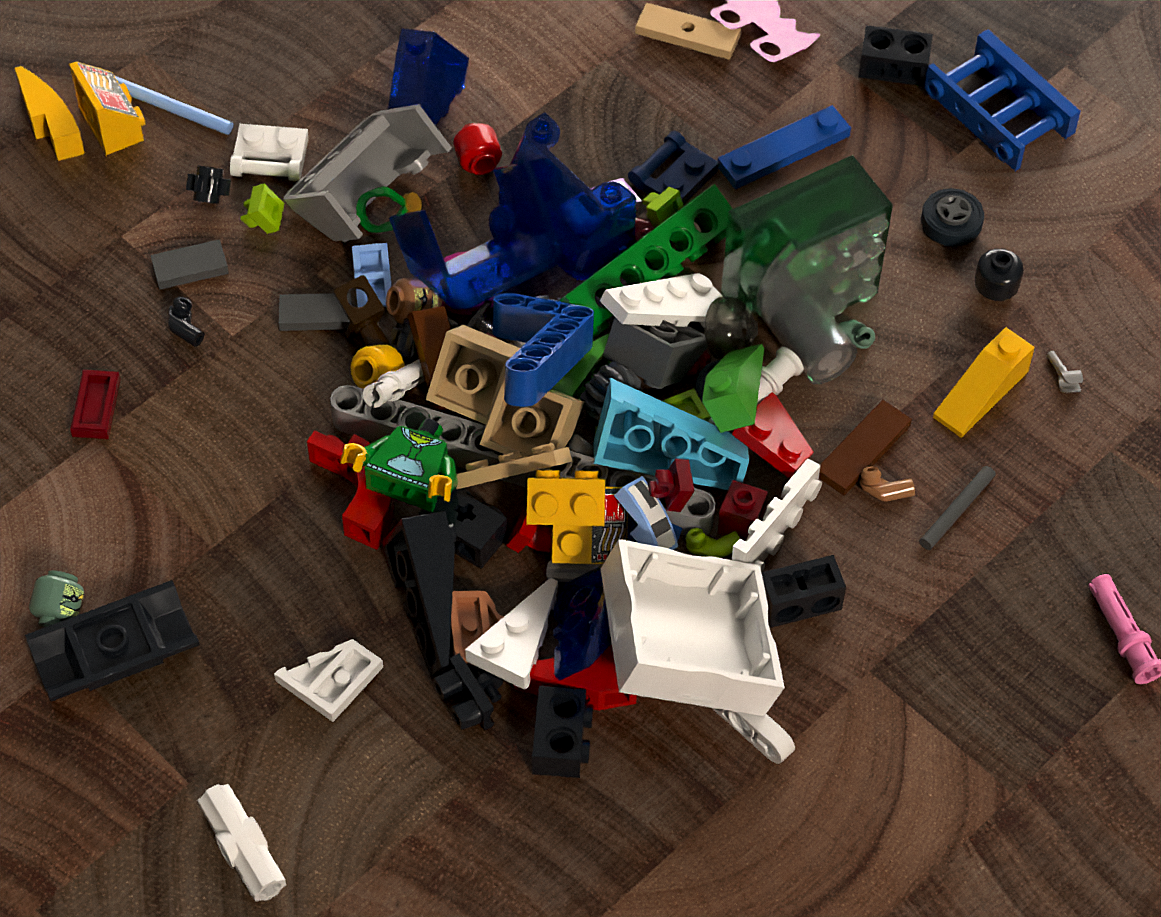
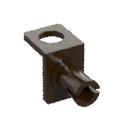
(364, 319)

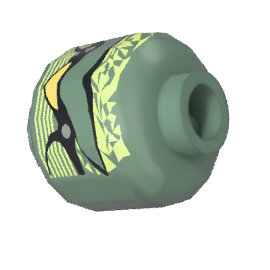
(56, 598)

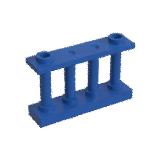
(1018, 77)

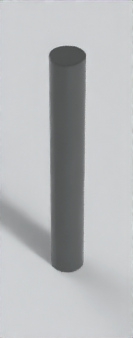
(957, 508)

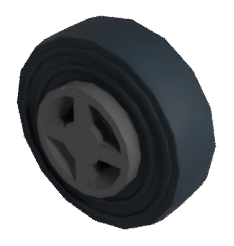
(948, 205)

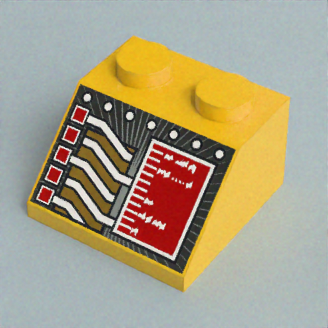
(107, 107)
(591, 543)

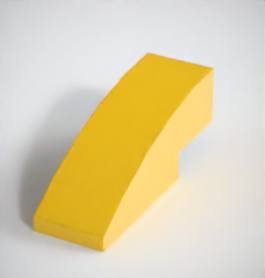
(49, 115)

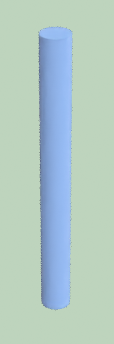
(177, 107)

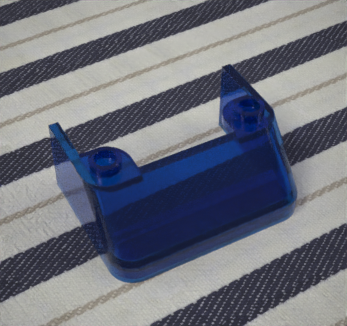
(520, 247)

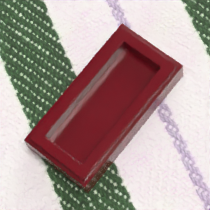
(95, 404)

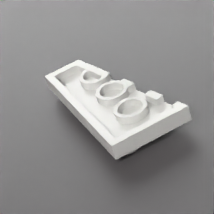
(669, 299)
(767, 535)

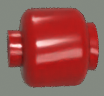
(477, 148)

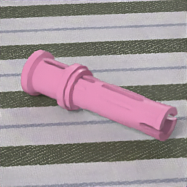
(1133, 642)

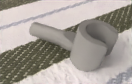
(1067, 380)

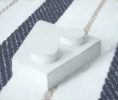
(332, 677)

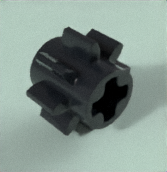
(208, 184)
(404, 341)

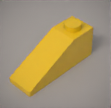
(985, 382)

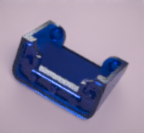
(588, 223)

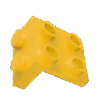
(566, 500)

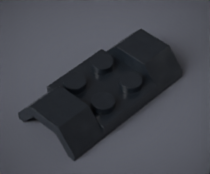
(111, 641)

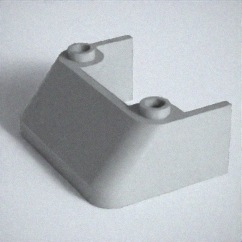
(366, 159)

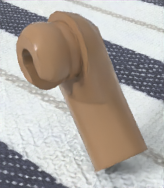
(882, 489)

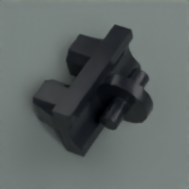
(476, 705)

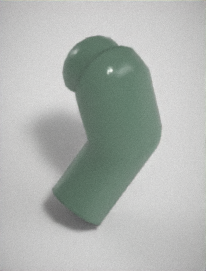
(859, 333)

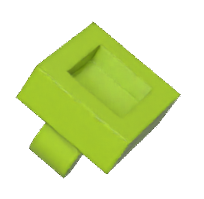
(663, 205)
(263, 209)

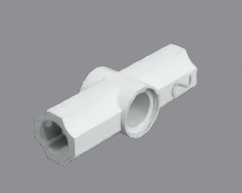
(241, 842)

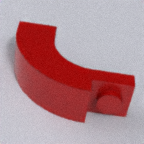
(369, 512)

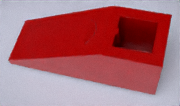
(598, 680)

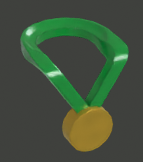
(409, 203)

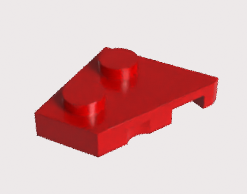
(775, 437)

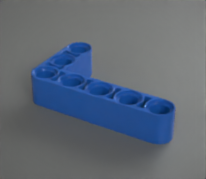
(555, 341)

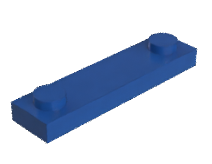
(783, 147)

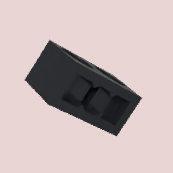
(895, 55)
(803, 590)
(556, 731)

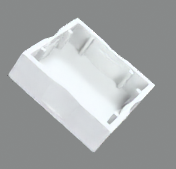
(690, 629)

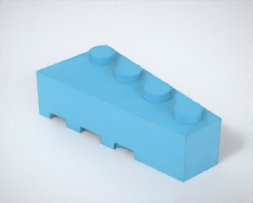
(648, 435)

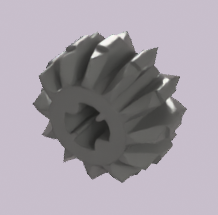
(598, 385)

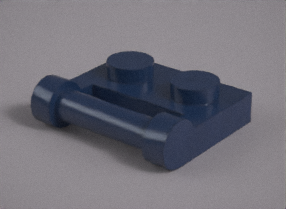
(685, 174)

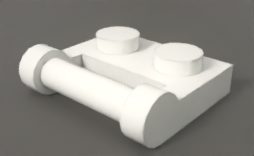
(271, 145)

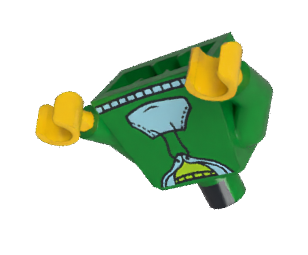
(407, 465)

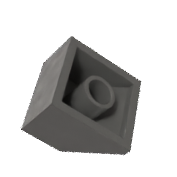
(655, 353)

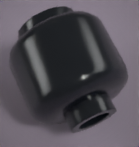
(999, 274)

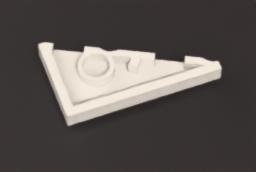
(514, 641)

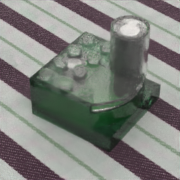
(808, 258)

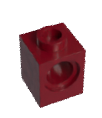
(741, 508)

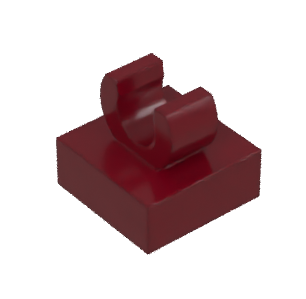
(673, 485)

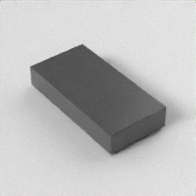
(189, 264)
(311, 312)

